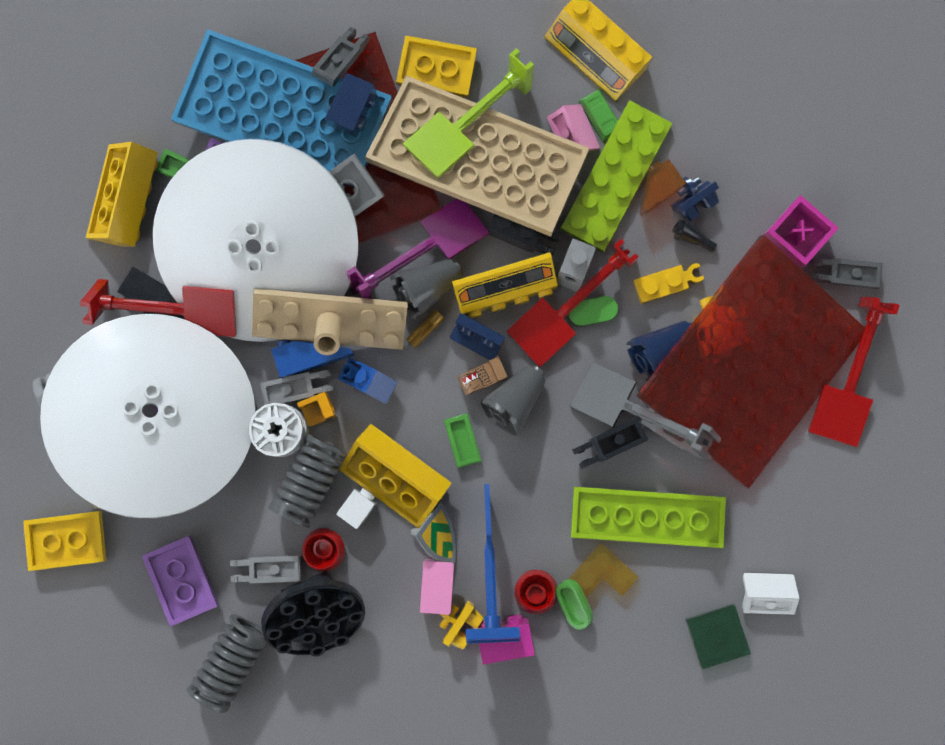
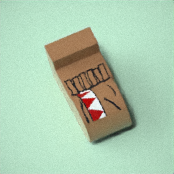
(482, 376)

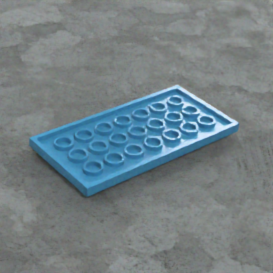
(257, 94)

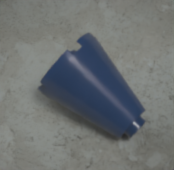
(652, 348)

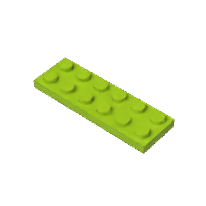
(616, 176)
(648, 517)

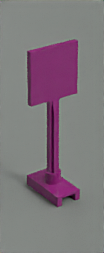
(450, 230)

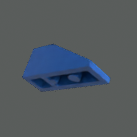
(301, 357)

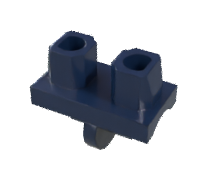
(703, 193)

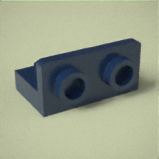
(477, 337)

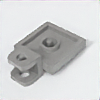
(365, 190)

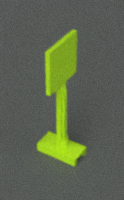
(442, 143)

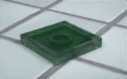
(718, 636)

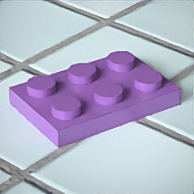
(180, 580)

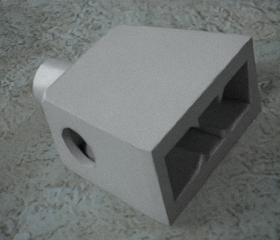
(575, 265)

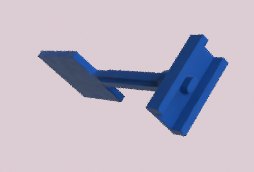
(492, 631)

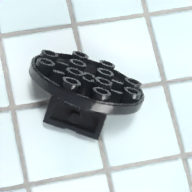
(312, 616)

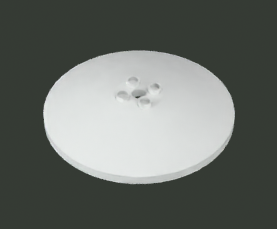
(262, 195)
(138, 462)

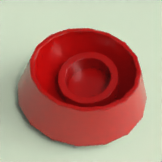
(323, 549)
(536, 591)

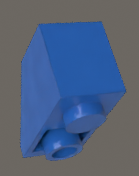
(367, 380)

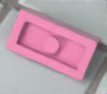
(573, 125)
(437, 587)

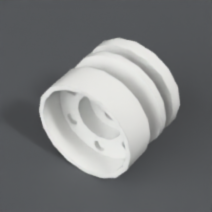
(291, 435)

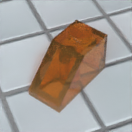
(660, 185)

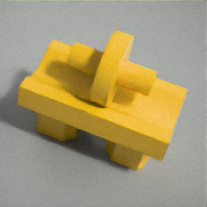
(455, 635)

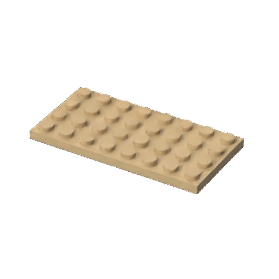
(508, 171)

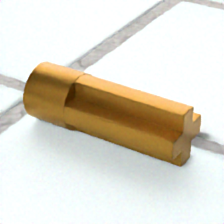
(431, 322)

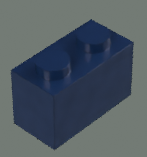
(351, 105)

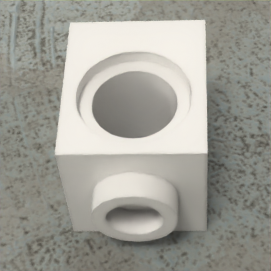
(357, 507)

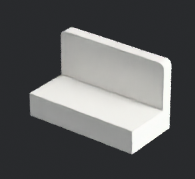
(770, 593)

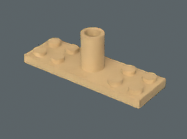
(328, 320)

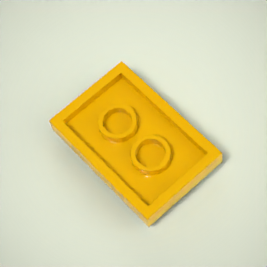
(438, 64)
(64, 540)

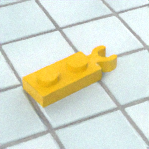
(665, 283)

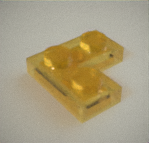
(603, 565)

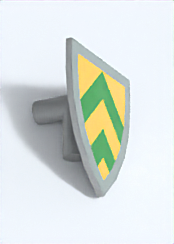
(437, 535)

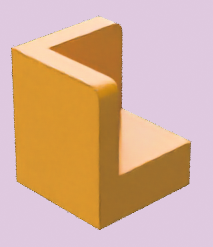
(317, 409)

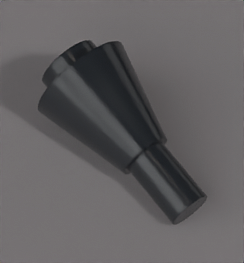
(689, 233)

